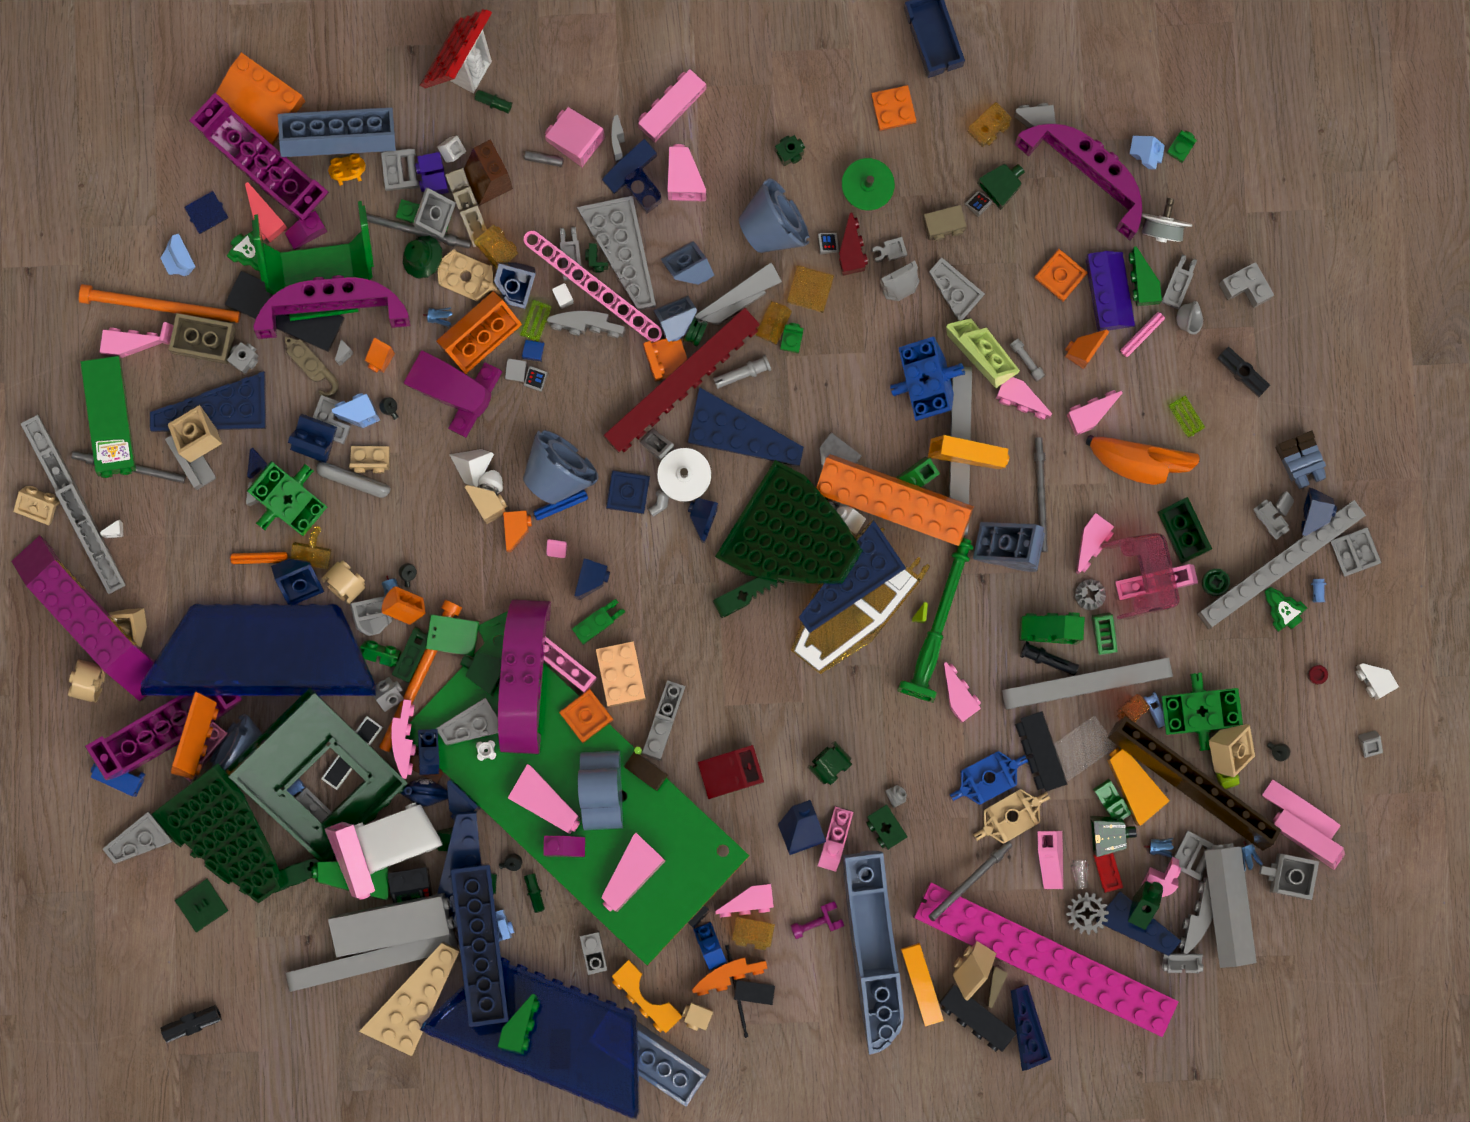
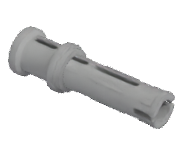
(750, 369)

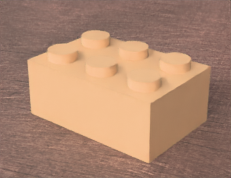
(620, 674)

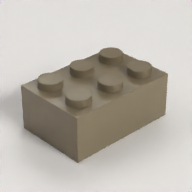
(202, 338)

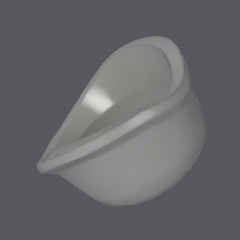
(1190, 318)

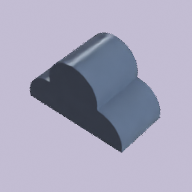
(1010, 545)
(600, 790)

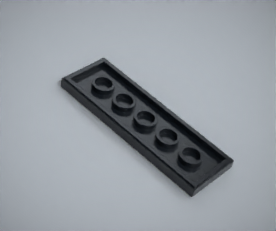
(250, 296)

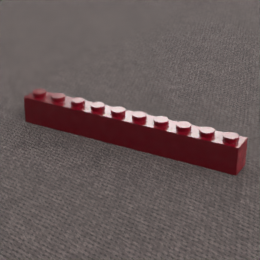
(683, 378)

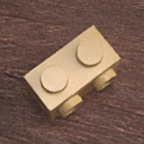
(697, 1016)

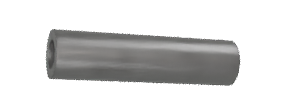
(543, 158)

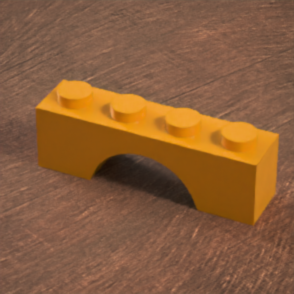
(663, 1015)

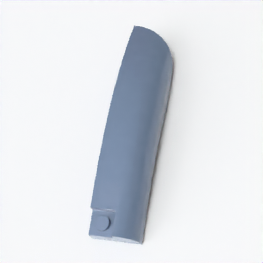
(873, 948)

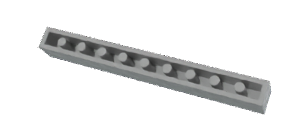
(1280, 565)

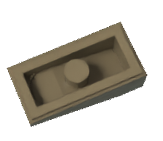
(997, 980)

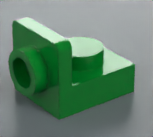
(1182, 146)
(792, 338)

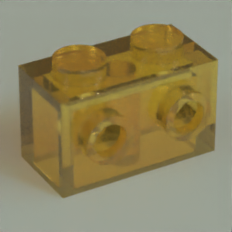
(989, 125)
(496, 246)
(753, 932)

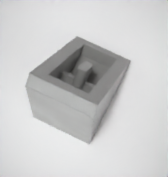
(657, 444)

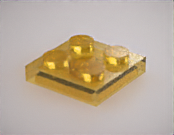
(810, 289)

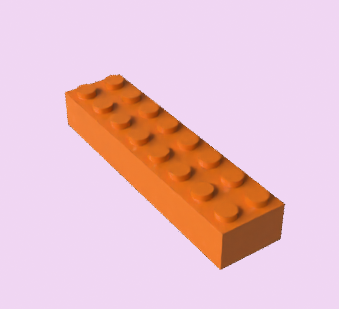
(894, 499)

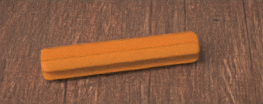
(254, 558)

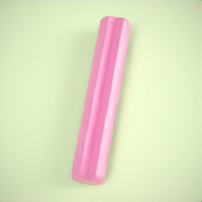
(1142, 334)

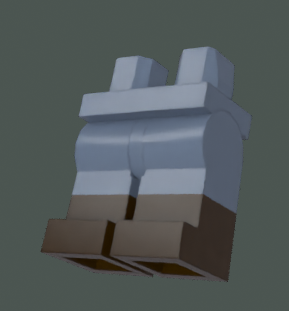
(1302, 458)

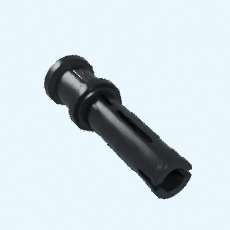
(1040, 656)

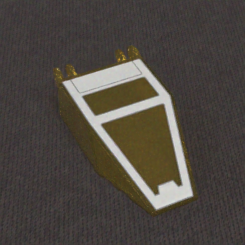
(856, 624)

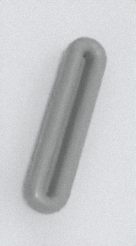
(353, 480)

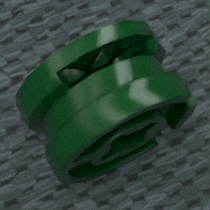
(695, 332)
(1215, 582)

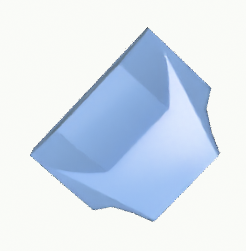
(176, 257)

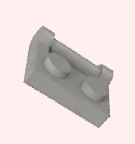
(393, 169)
(1188, 852)

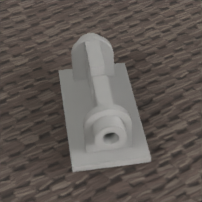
(1275, 526)
(1176, 962)

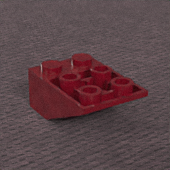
(730, 772)

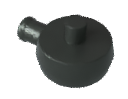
(388, 407)
(407, 573)
(1279, 751)
(512, 862)

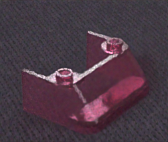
(1155, 570)

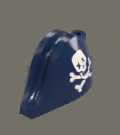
(425, 792)

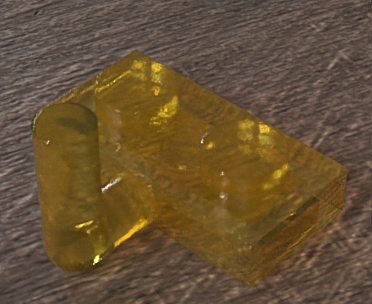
(317, 556)

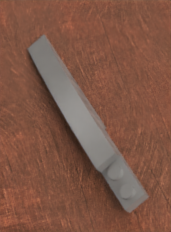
(73, 504)

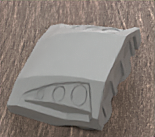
(901, 282)

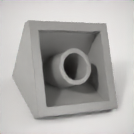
(434, 213)

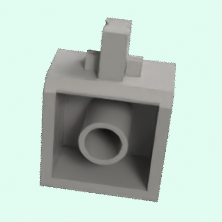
(1292, 876)

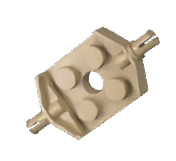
(479, 285)
(996, 819)

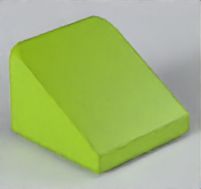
(1227, 781)

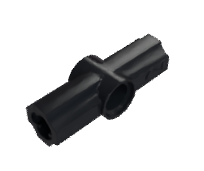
(1252, 381)
(191, 1023)

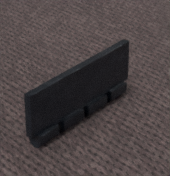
(1045, 757)

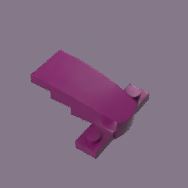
(454, 388)

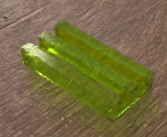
(531, 335)
(1200, 425)

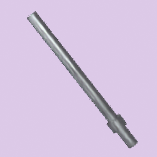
(451, 240)
(1039, 457)
(88, 458)
(995, 857)

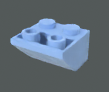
(357, 411)

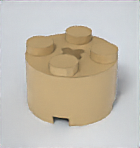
(344, 582)
(86, 681)

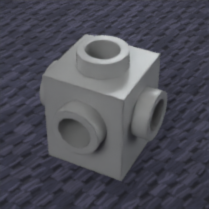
(237, 354)
(388, 694)

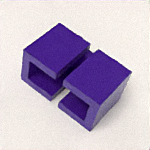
(432, 173)

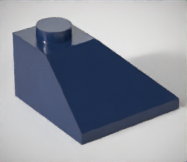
(591, 578)
(296, 580)
(459, 800)
(801, 828)

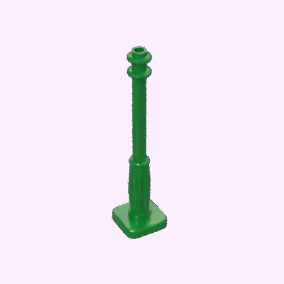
(928, 656)

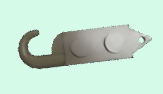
(310, 364)

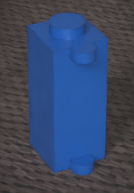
(125, 783)

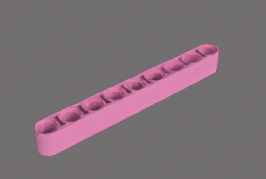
(584, 282)

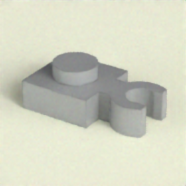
(892, 249)

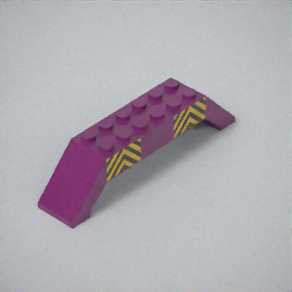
(82, 616)

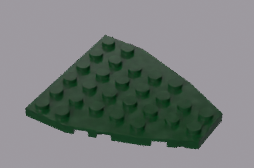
(790, 533)
(223, 831)

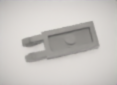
(571, 249)
(1178, 284)

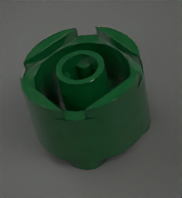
(830, 763)

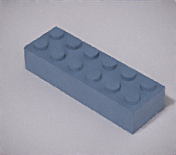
(336, 132)

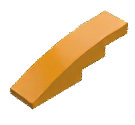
(922, 984)

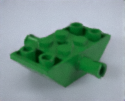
(299, 506)
(1220, 707)

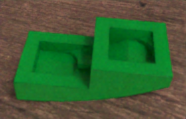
(1111, 800)

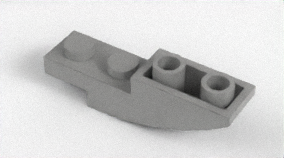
(578, 321)
(663, 720)
(1197, 925)

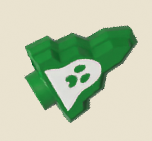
(244, 251)
(1284, 609)

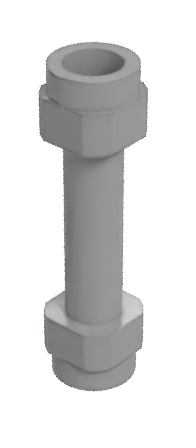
(1037, 373)

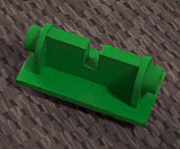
(388, 654)

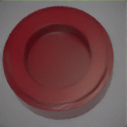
(1317, 674)

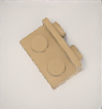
(370, 458)
(36, 504)

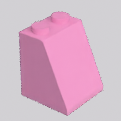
(575, 136)
(683, 176)

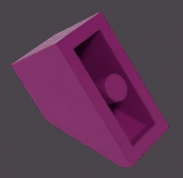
(306, 230)
(564, 846)

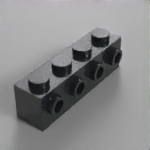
(978, 1018)

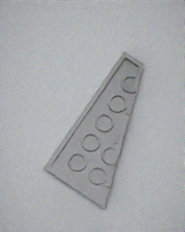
(619, 237)

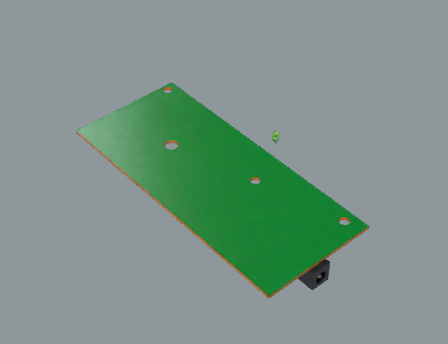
(661, 817)

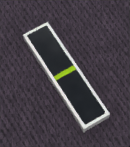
(340, 769)

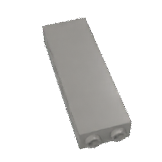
(1230, 906)
(391, 924)

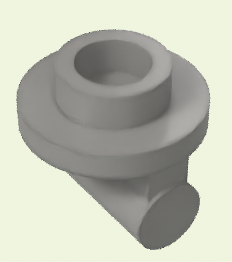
(896, 795)

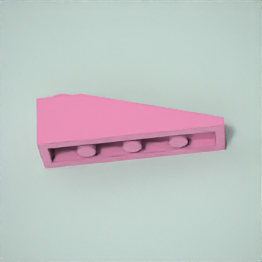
(1134, 586)

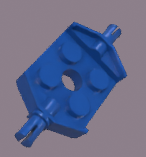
(973, 782)

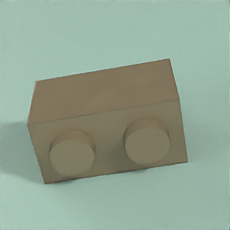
(944, 223)

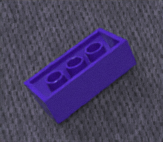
(1109, 290)

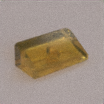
(774, 322)

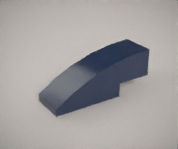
(638, 157)

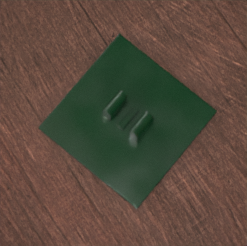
(201, 905)

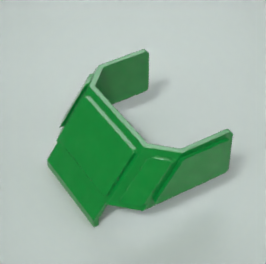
(291, 267)

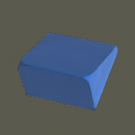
(533, 350)

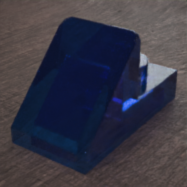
(255, 464)

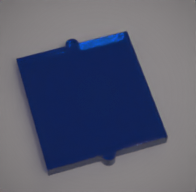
(206, 212)

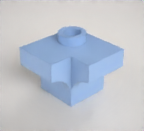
(1148, 150)
(504, 927)

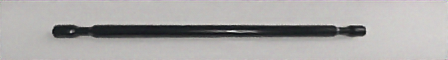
(738, 1002)

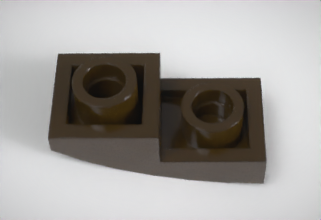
(646, 771)

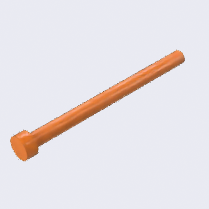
(87, 294)
(450, 610)

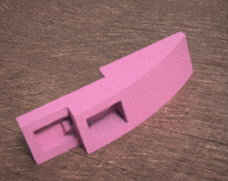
(403, 747)

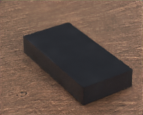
(754, 992)

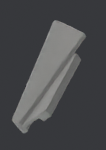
(740, 296)

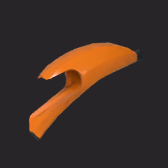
(1141, 461)

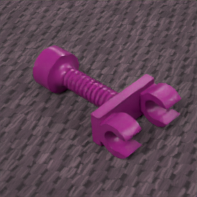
(798, 930)

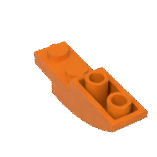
(720, 977)

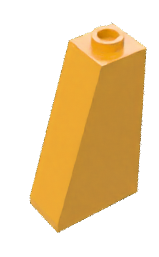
(968, 452)
(1137, 788)

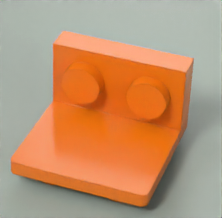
(664, 357)

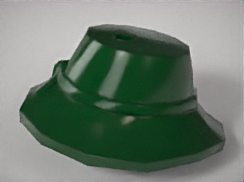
(422, 257)

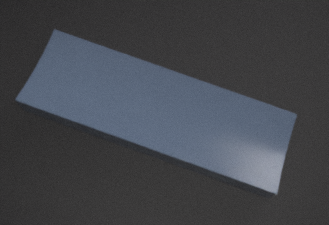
(668, 1066)

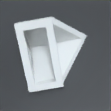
(472, 465)

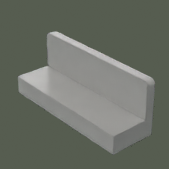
(198, 471)

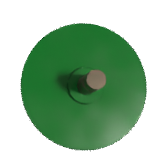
(868, 184)

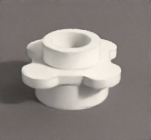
(486, 745)

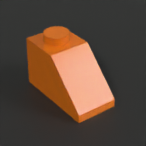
(379, 356)
(516, 528)

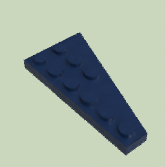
(228, 407)
(731, 430)
(872, 569)
(462, 851)

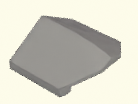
(369, 616)

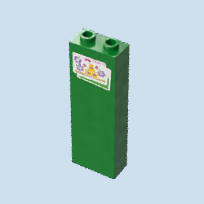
(108, 416)

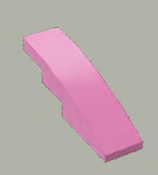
(1301, 809)

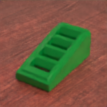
(1109, 617)

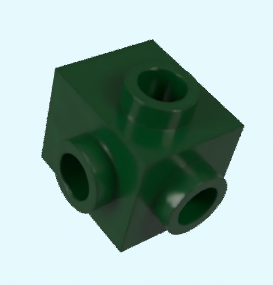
(785, 154)

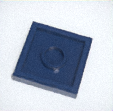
(628, 492)

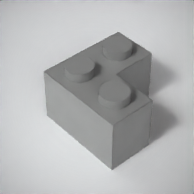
(1249, 281)

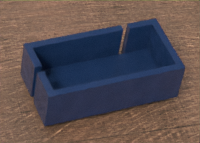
(934, 36)

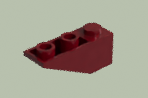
(851, 255)

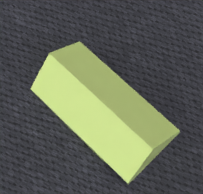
(982, 351)

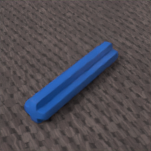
(551, 509)

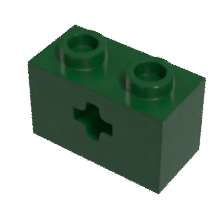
(896, 833)

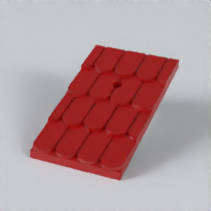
(463, 54)

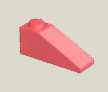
(270, 223)

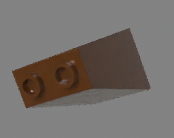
(486, 173)

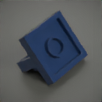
(313, 438)

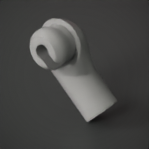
(661, 504)

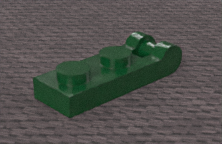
(410, 656)

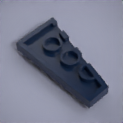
(1153, 936)
(1030, 1036)

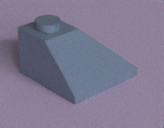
(688, 265)
(676, 318)

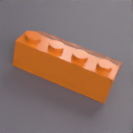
(258, 96)

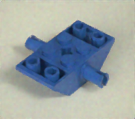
(920, 362)

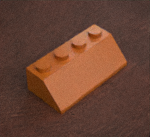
(479, 332)
(193, 737)

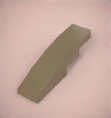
(466, 203)

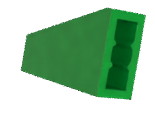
(331, 875)

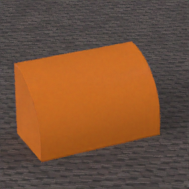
(403, 605)

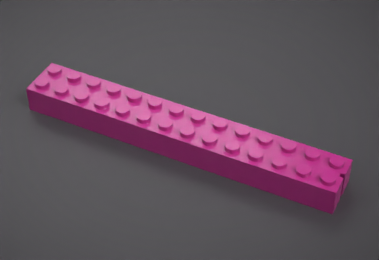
(1049, 961)

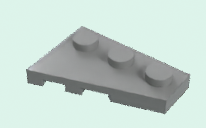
(956, 289)
(470, 724)
(137, 839)

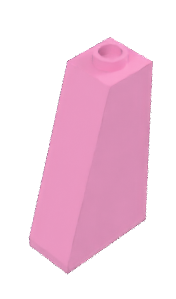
(539, 798)
(1309, 839)
(350, 859)
(634, 869)

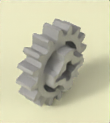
(1087, 905)

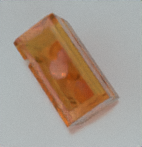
(1133, 708)

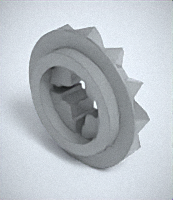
(1088, 603)

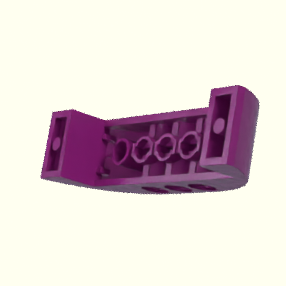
(1068, 142)
(257, 158)
(295, 300)
(522, 676)
(148, 736)

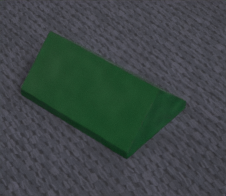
(1184, 530)

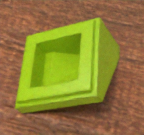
(921, 614)

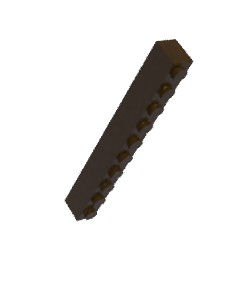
(1194, 783)

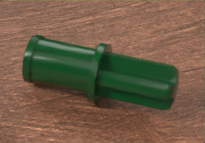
(493, 101)
(534, 892)

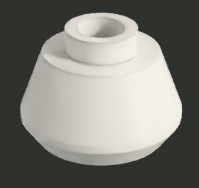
(491, 481)

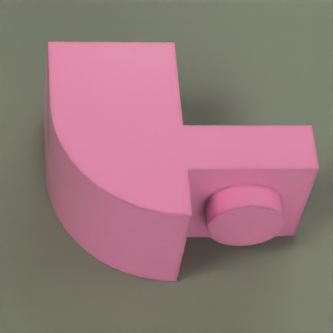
(1168, 879)

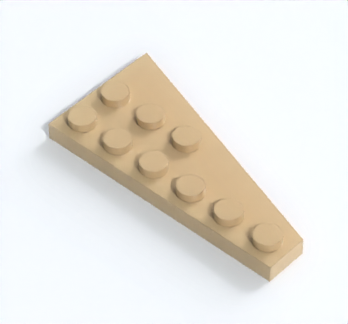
(412, 1004)

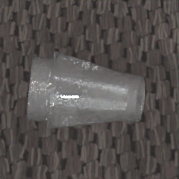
(1080, 872)

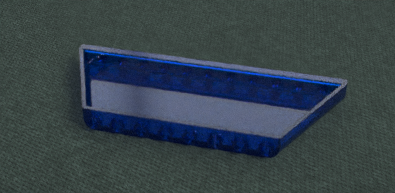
(261, 653)
(574, 1044)

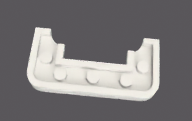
(397, 838)

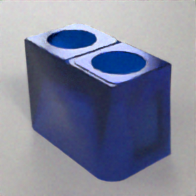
(639, 174)

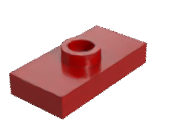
(1108, 872)

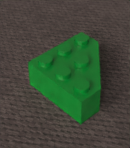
(1052, 628)

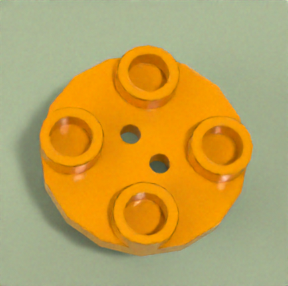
(346, 168)

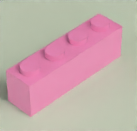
(672, 105)
(568, 666)

